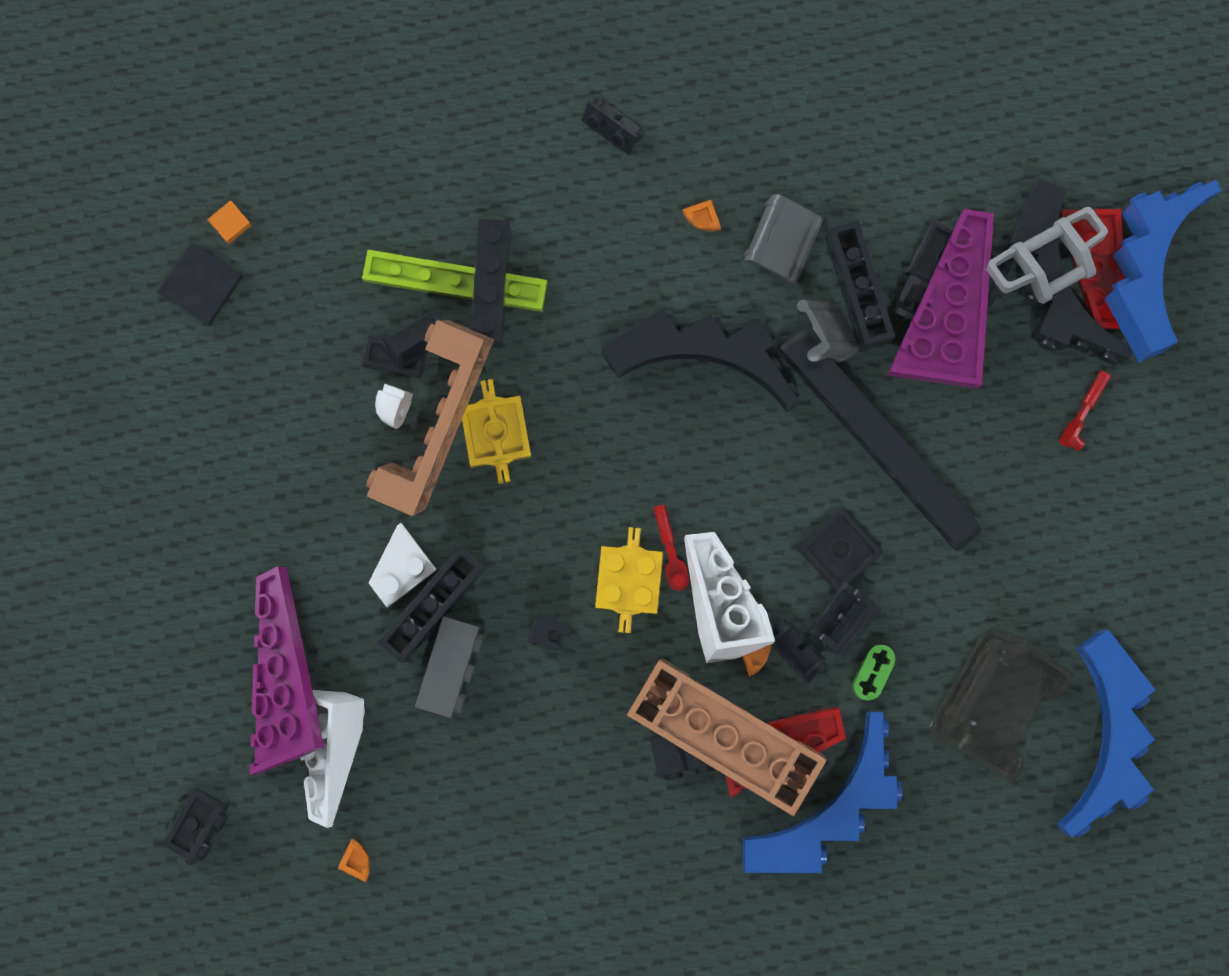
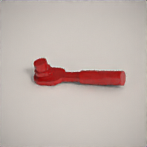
(1071, 436)
(675, 569)

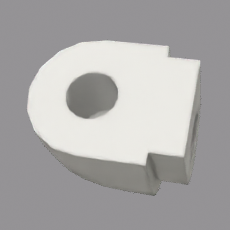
(392, 405)

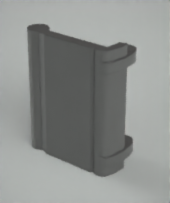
(784, 238)
(832, 329)

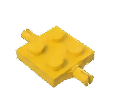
(495, 431)
(629, 580)

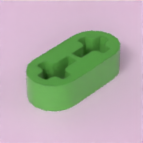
(866, 669)

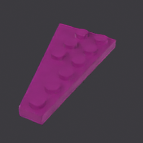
(950, 323)
(281, 681)

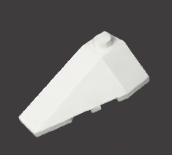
(725, 610)
(341, 728)

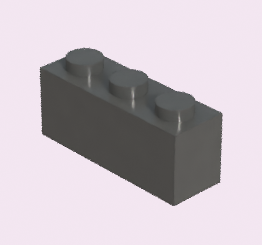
(449, 668)

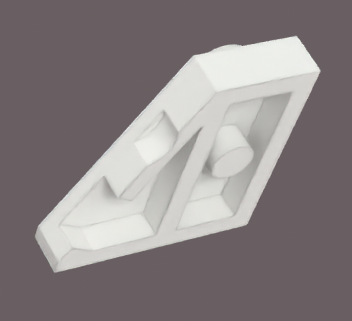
(400, 568)

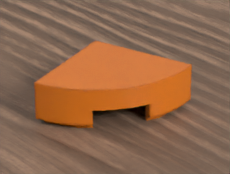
(702, 216)
(756, 659)
(355, 861)

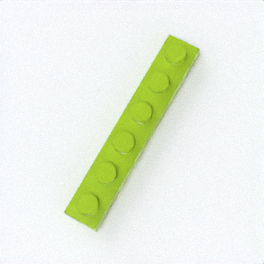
(447, 279)

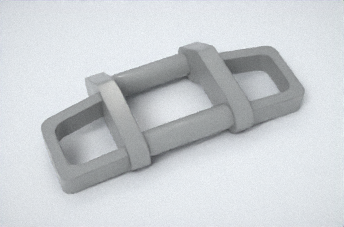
(1033, 272)

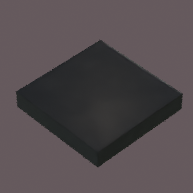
(200, 284)
(840, 549)

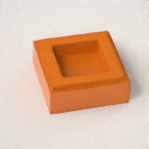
(229, 222)

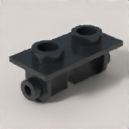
(601, 119)
(804, 661)

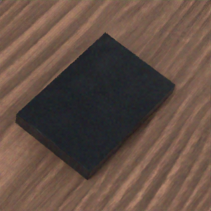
(931, 250)

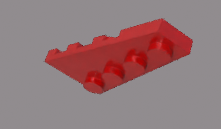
(1107, 270)
(816, 729)

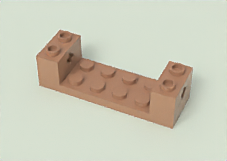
(412, 490)
(727, 737)

